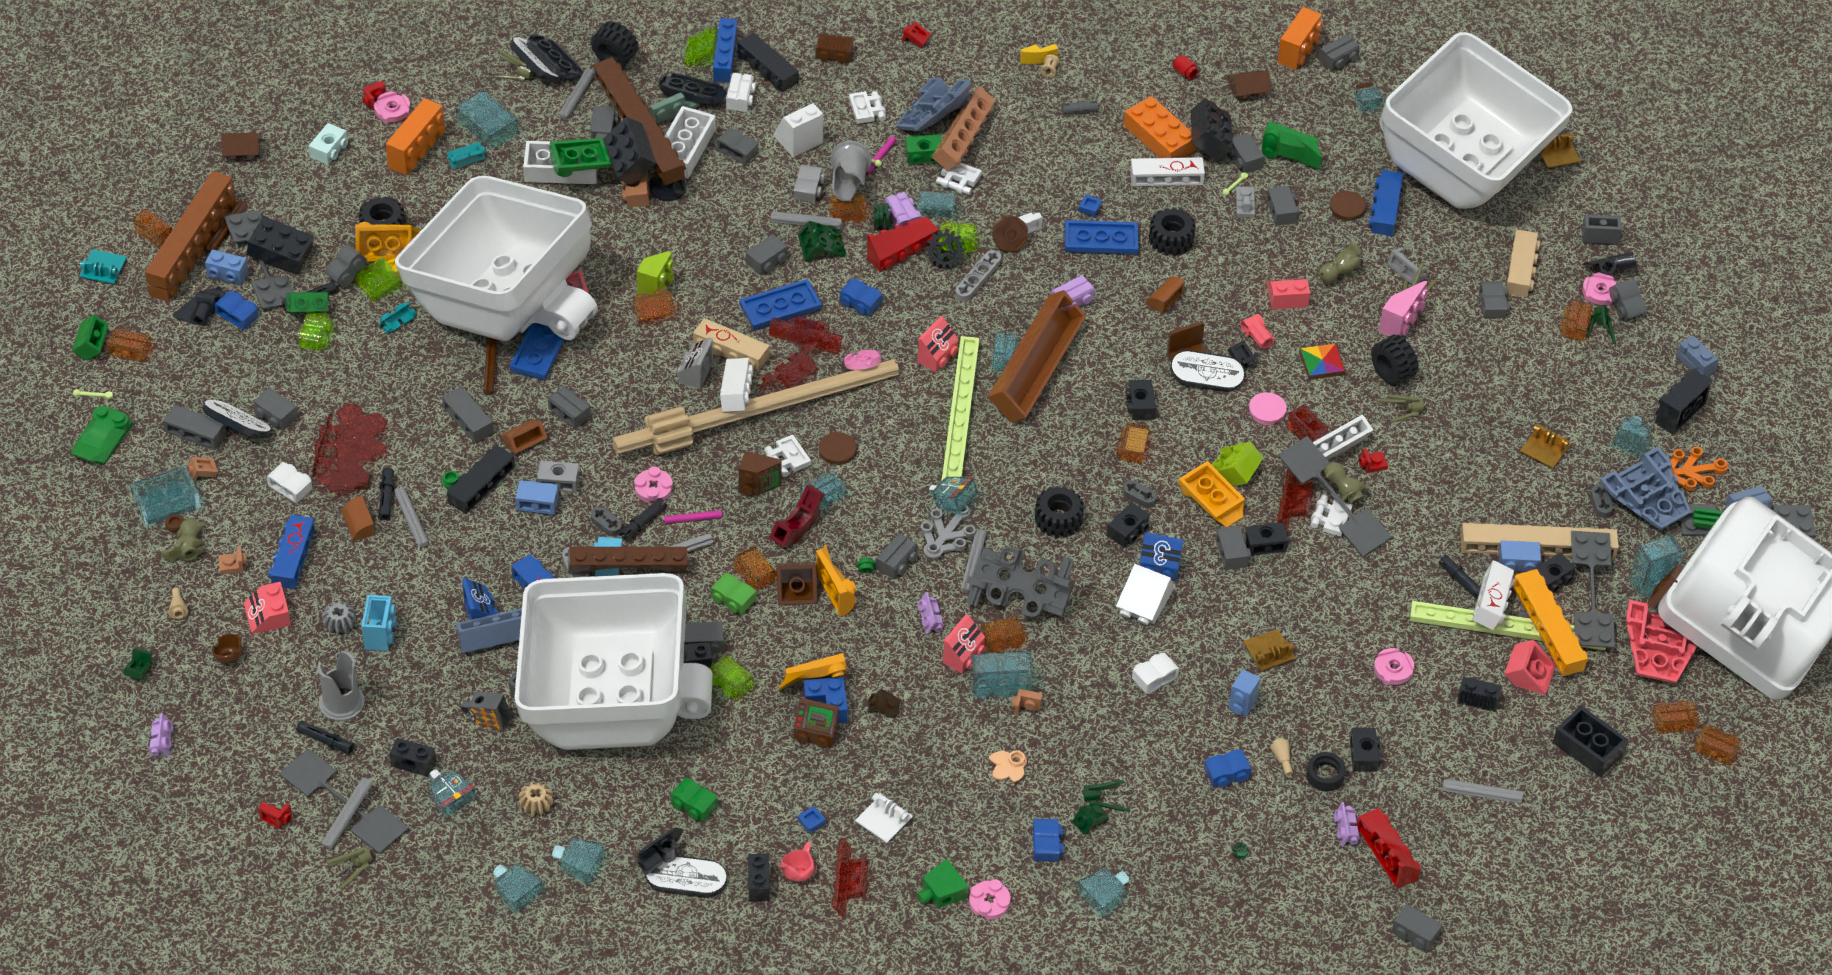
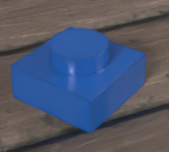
(1090, 205)
(811, 819)

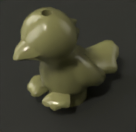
(1343, 264)
(1350, 488)
(187, 545)

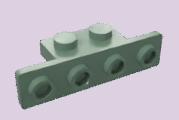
(670, 107)

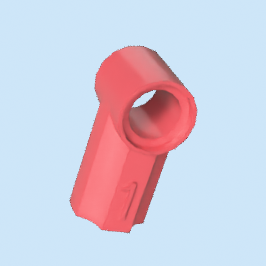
(1256, 329)

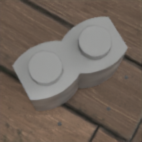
(808, 183)

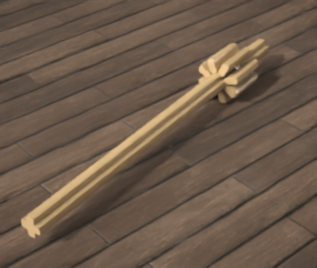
(673, 428)

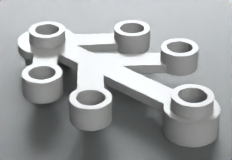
(946, 534)

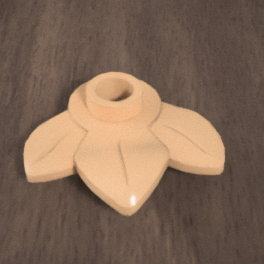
(1006, 766)

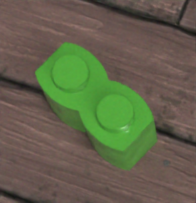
(733, 593)

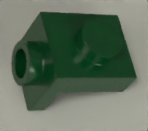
(139, 665)
(1089, 816)

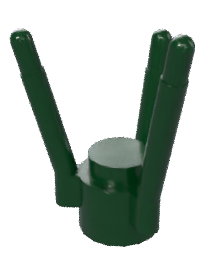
(1601, 317)
(1092, 792)

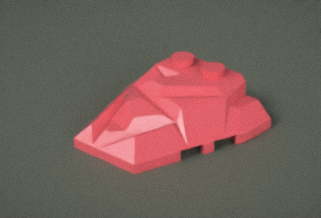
(1656, 646)

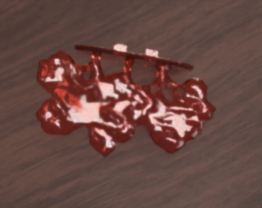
(352, 445)

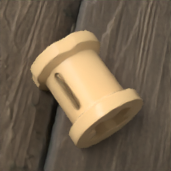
(1047, 64)

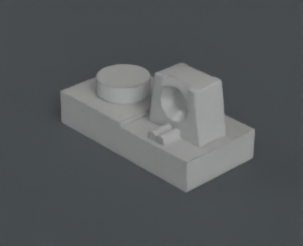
(1245, 202)

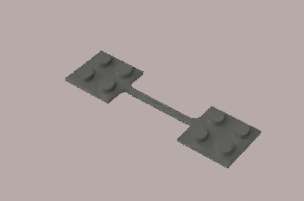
(270, 290)
(1797, 515)
(1361, 529)
(1592, 627)
(375, 829)

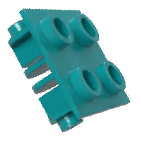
(102, 266)

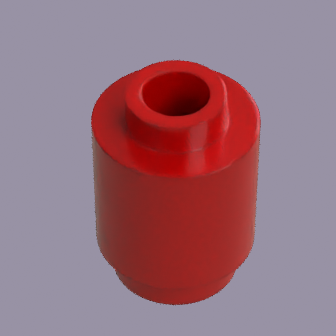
(1185, 67)

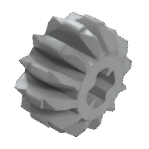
(339, 617)

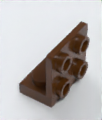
(1186, 338)

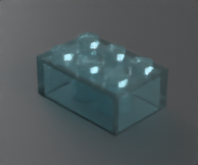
(486, 119)
(165, 495)
(1653, 563)
(1000, 674)

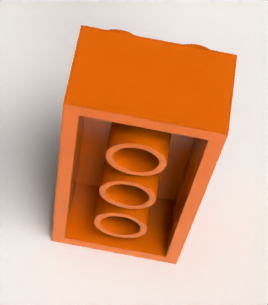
(1159, 129)
(415, 136)

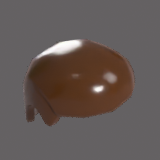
(228, 648)

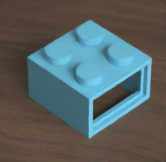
(380, 611)

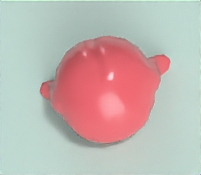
(798, 864)

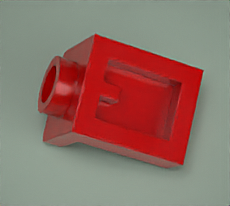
(916, 34)
(372, 92)
(1372, 462)
(275, 817)

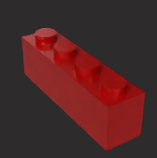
(900, 243)
(1388, 848)

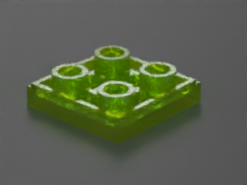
(701, 46)
(377, 279)

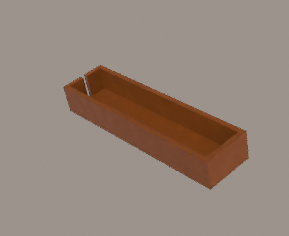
(190, 236)
(1036, 356)

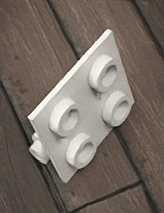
(883, 818)

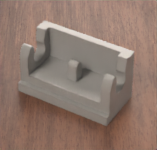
(1404, 266)

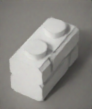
(740, 92)

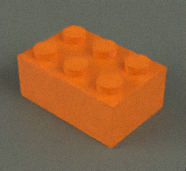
(1300, 38)

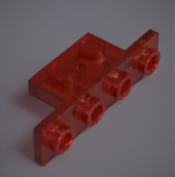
(804, 331)
(795, 370)
(1295, 499)
(850, 877)

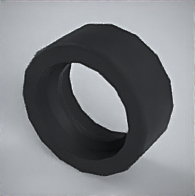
(1324, 784)

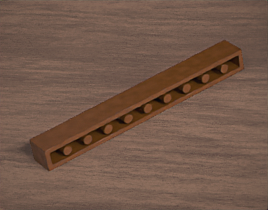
(631, 105)

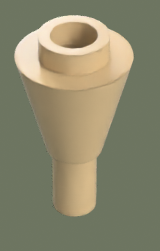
(177, 607)
(1281, 750)

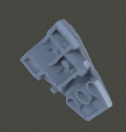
(934, 104)
(1649, 490)

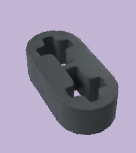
(1139, 494)
(1597, 501)
(605, 522)

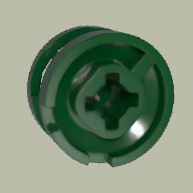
(878, 215)

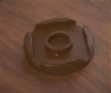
(1347, 205)
(1010, 233)
(837, 448)

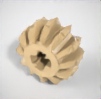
(536, 798)

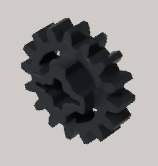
(948, 241)

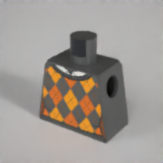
(488, 710)

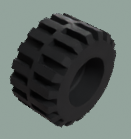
(614, 41)
(382, 209)
(1172, 242)
(1394, 360)
(1059, 523)

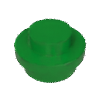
(450, 478)
(866, 565)

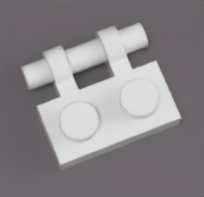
(862, 108)
(964, 174)
(792, 452)
(1336, 516)

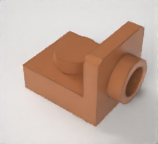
(201, 467)
(232, 562)
(1027, 699)

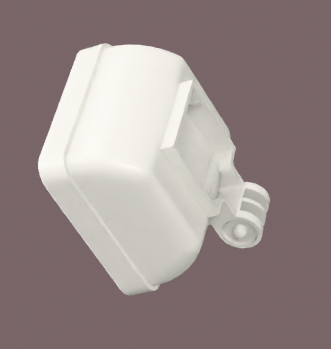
(1470, 121)
(502, 260)
(1755, 597)
(607, 661)

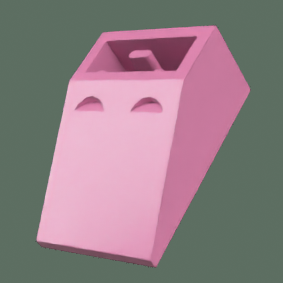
(1403, 310)

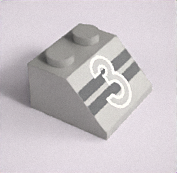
(696, 364)

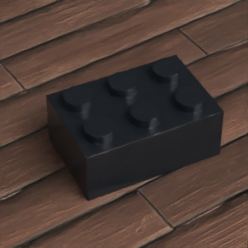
(1211, 129)
(629, 151)
(280, 245)
(1683, 401)
(1590, 741)

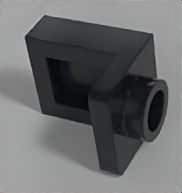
(1243, 354)

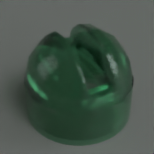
(1241, 853)

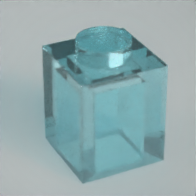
(1368, 99)

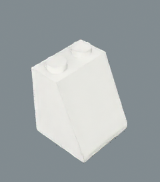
(801, 130)
(1144, 595)

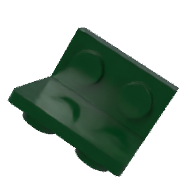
(819, 237)

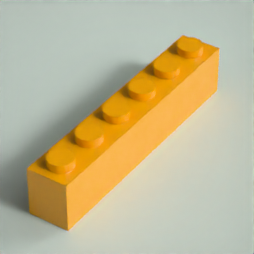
(1550, 622)

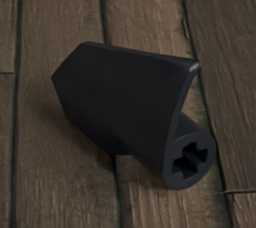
(1625, 262)
(199, 307)
(659, 851)

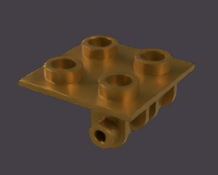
(1560, 152)
(1545, 446)
(1269, 649)

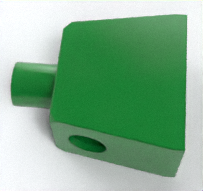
(943, 886)

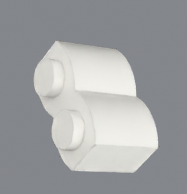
(289, 482)
(1155, 673)

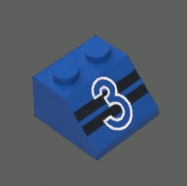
(1161, 554)
(477, 599)

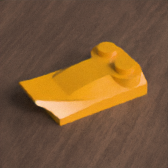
(383, 240)
(1213, 494)
(836, 586)
(820, 669)

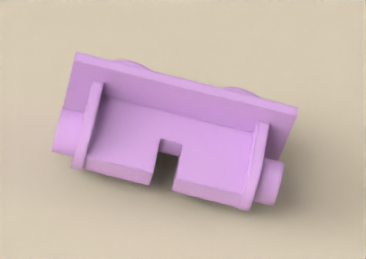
(928, 607)
(162, 731)
(1345, 817)

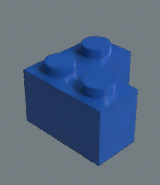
(828, 691)

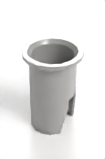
(855, 162)
(331, 702)

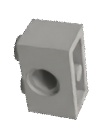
(560, 474)

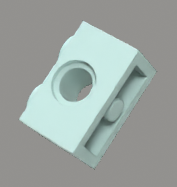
(328, 144)

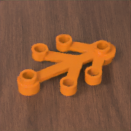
(1691, 471)

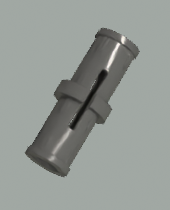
(1079, 107)

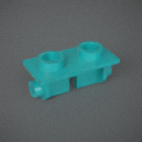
(466, 155)
(402, 313)

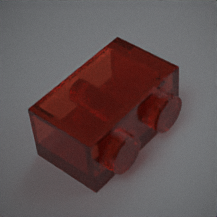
(1305, 423)

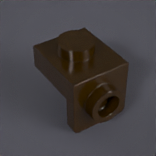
(884, 702)

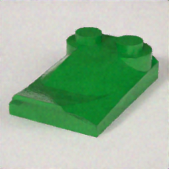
(1290, 144)
(578, 155)
(102, 435)

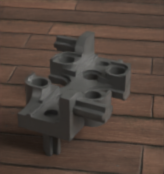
(988, 577)

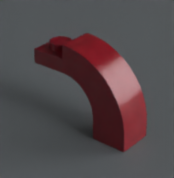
(792, 528)

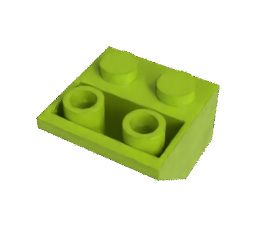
(655, 273)
(1238, 463)

